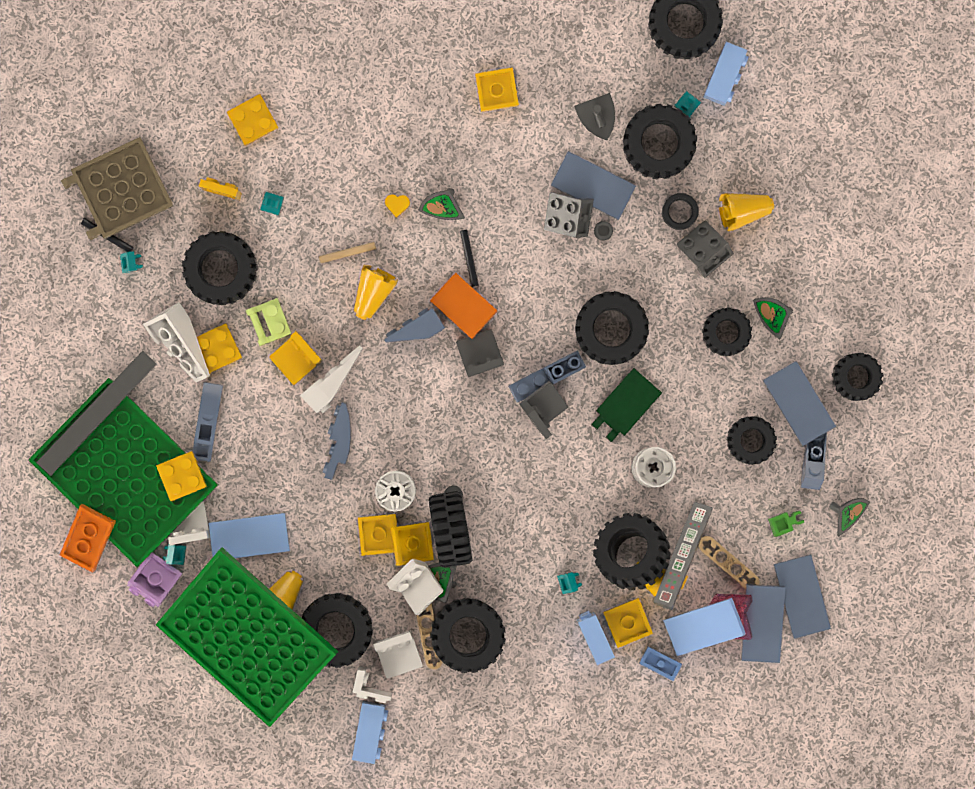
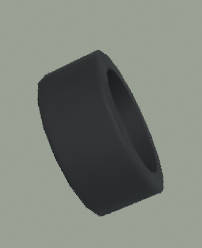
(694, 213)

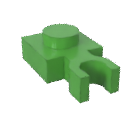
(783, 523)

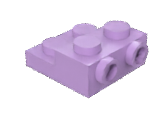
(153, 580)

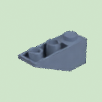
(423, 327)
(814, 463)

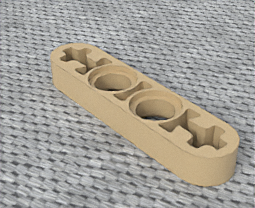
(727, 564)
(424, 633)

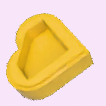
(396, 204)

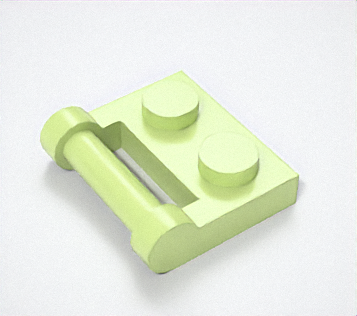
(274, 318)

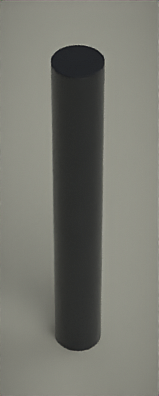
(113, 239)
(469, 258)

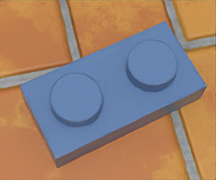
(660, 663)

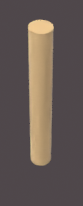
(347, 252)

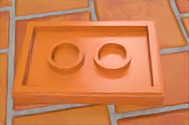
(463, 305)
(87, 538)

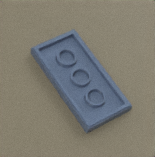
(586, 180)
(799, 403)
(802, 596)
(766, 623)

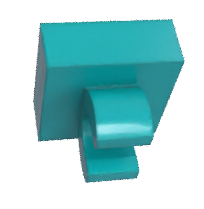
(687, 104)
(272, 203)
(128, 262)
(175, 554)
(568, 582)

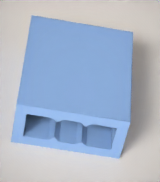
(595, 637)

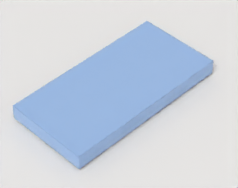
(250, 535)
(704, 627)

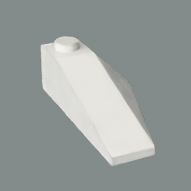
(177, 334)
(324, 390)

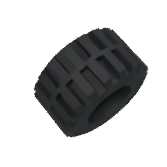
(739, 320)
(874, 376)
(768, 436)

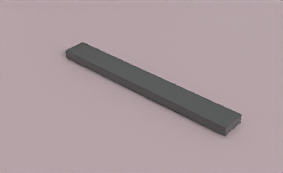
(96, 413)

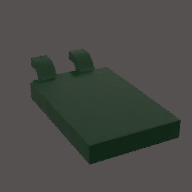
(626, 404)

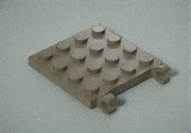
(120, 188)

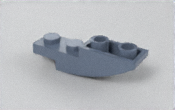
(554, 373)
(207, 421)
(341, 433)

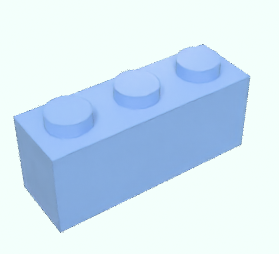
(726, 74)
(369, 732)

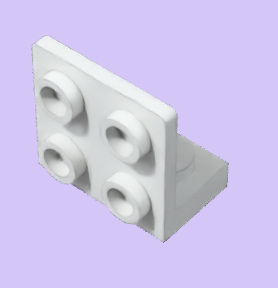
(192, 528)
(416, 585)
(398, 654)
(363, 692)

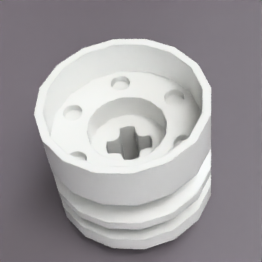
(664, 465)
(407, 490)

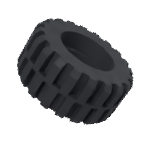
(680, 46)
(659, 115)
(201, 249)
(612, 354)
(450, 529)
(615, 534)
(358, 615)
(467, 661)

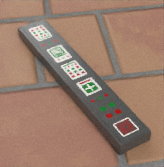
(683, 556)

